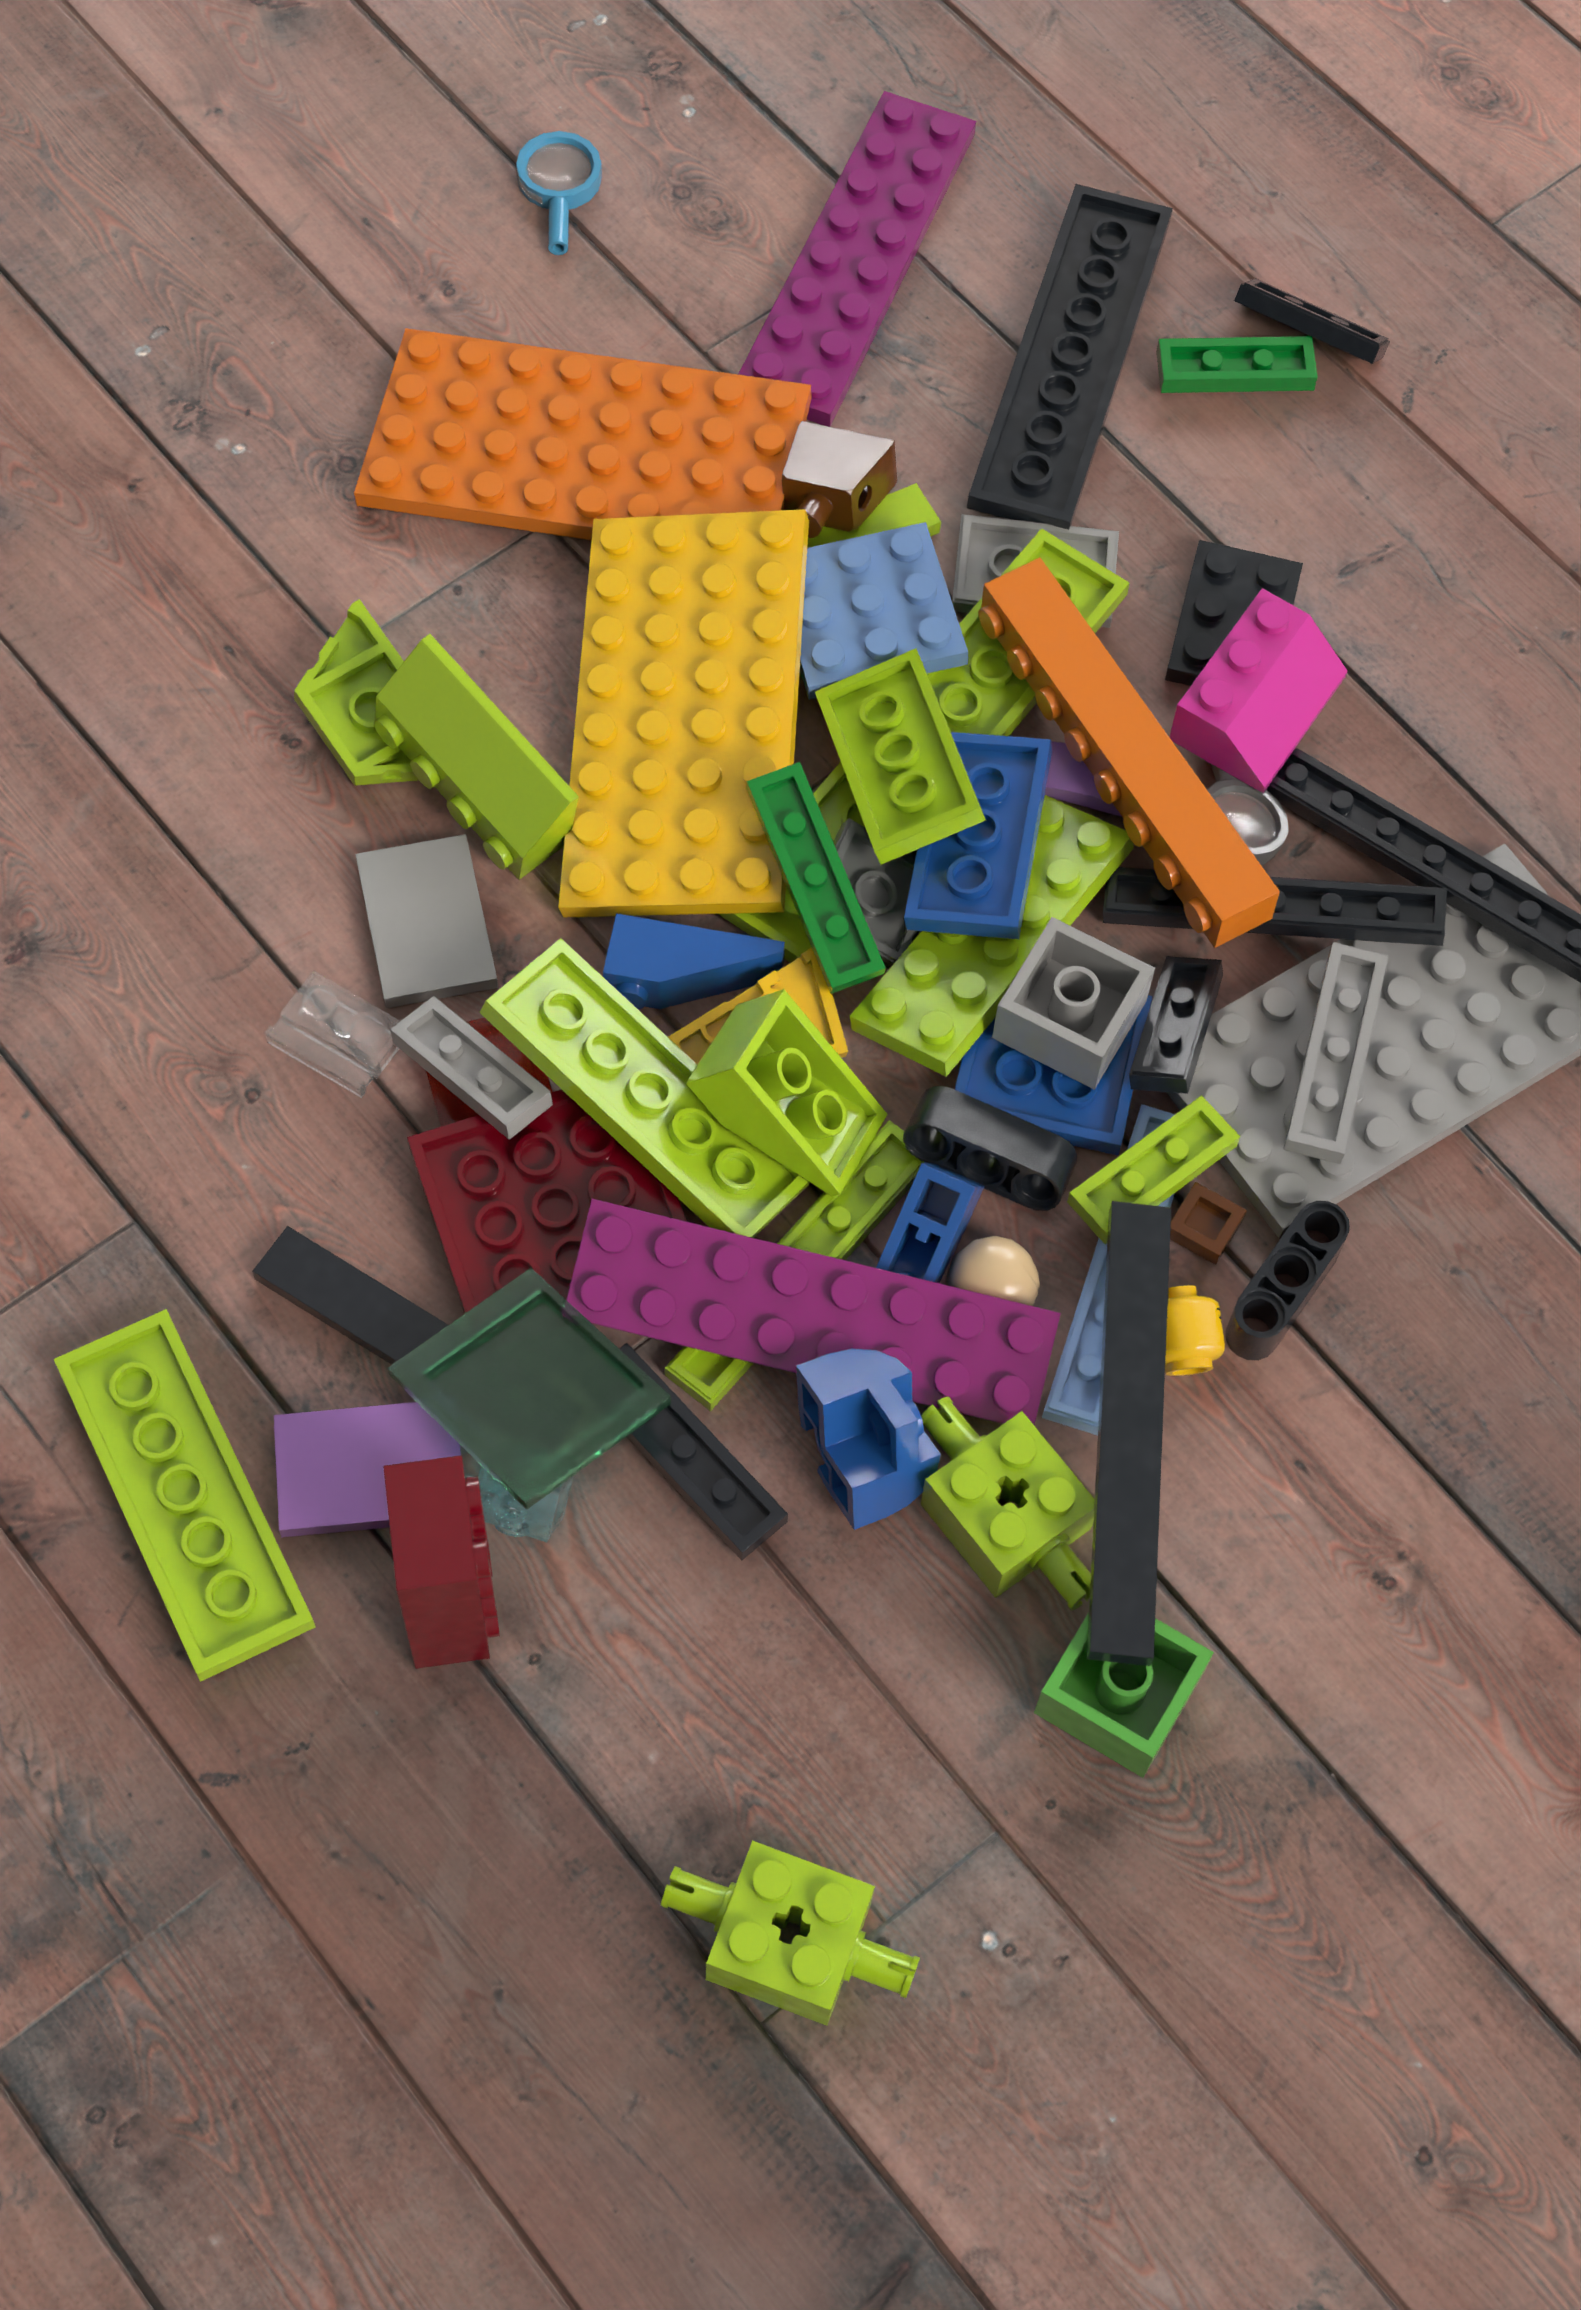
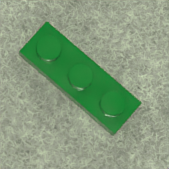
(1236, 364)

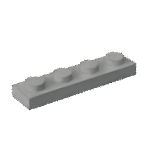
(1336, 1053)

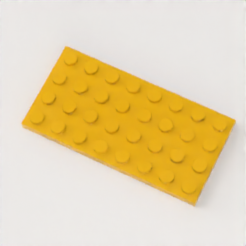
(680, 707)

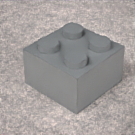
(1073, 1002)

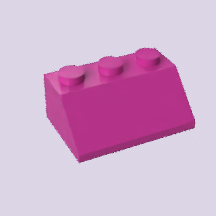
(1259, 692)

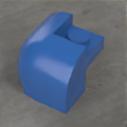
(866, 1432)

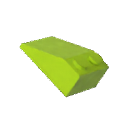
(788, 1092)

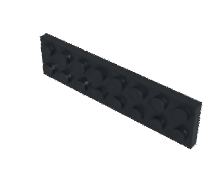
(1070, 359)

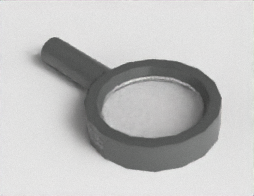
(1253, 814)

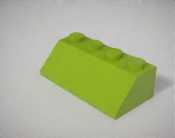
(475, 759)

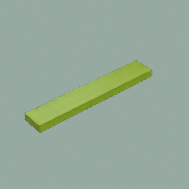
(829, 1228)

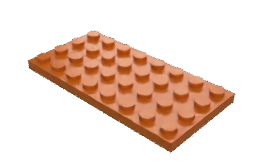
(571, 437)

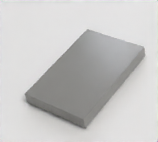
(992, 544)
(426, 921)

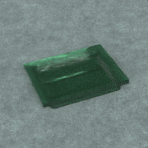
(529, 1387)

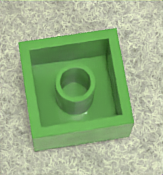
(1123, 1706)

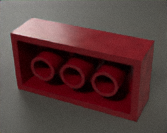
(441, 1561)

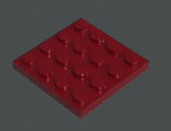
(526, 1197)

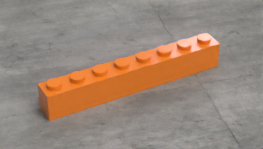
(1127, 754)

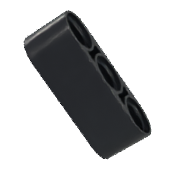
(990, 1148)
(1298, 1257)

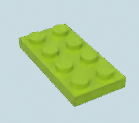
(899, 756)

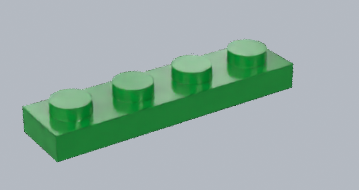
(815, 877)

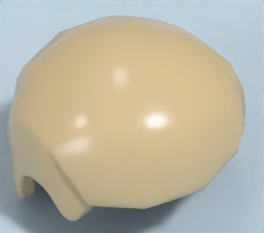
(996, 1269)

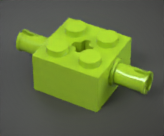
(1014, 1466)
(767, 1896)

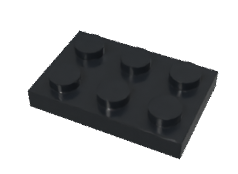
(1217, 595)

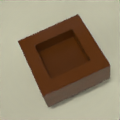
(1206, 1223)

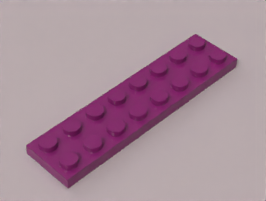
(860, 250)
(798, 1305)

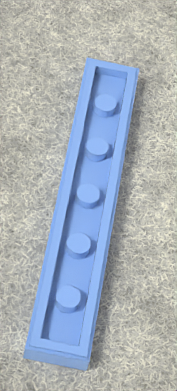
(1076, 1384)

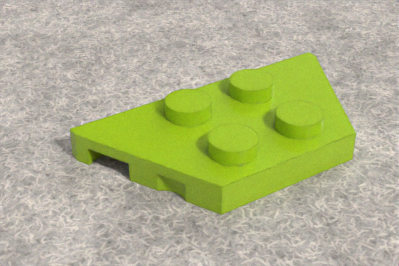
(342, 695)

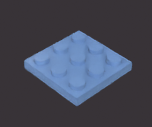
(873, 603)

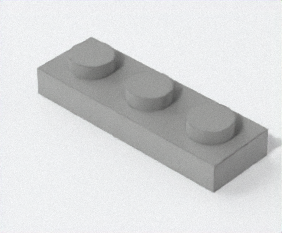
(471, 1067)

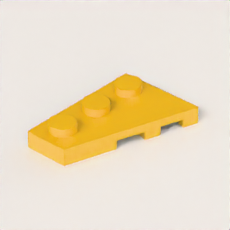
(803, 983)

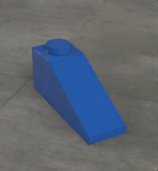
(677, 963)
(930, 1223)

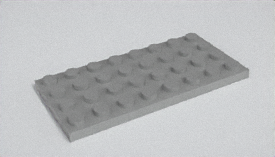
(1447, 1044)

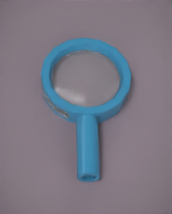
(559, 175)

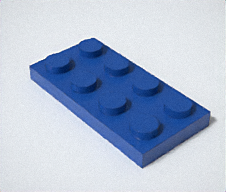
(982, 874)

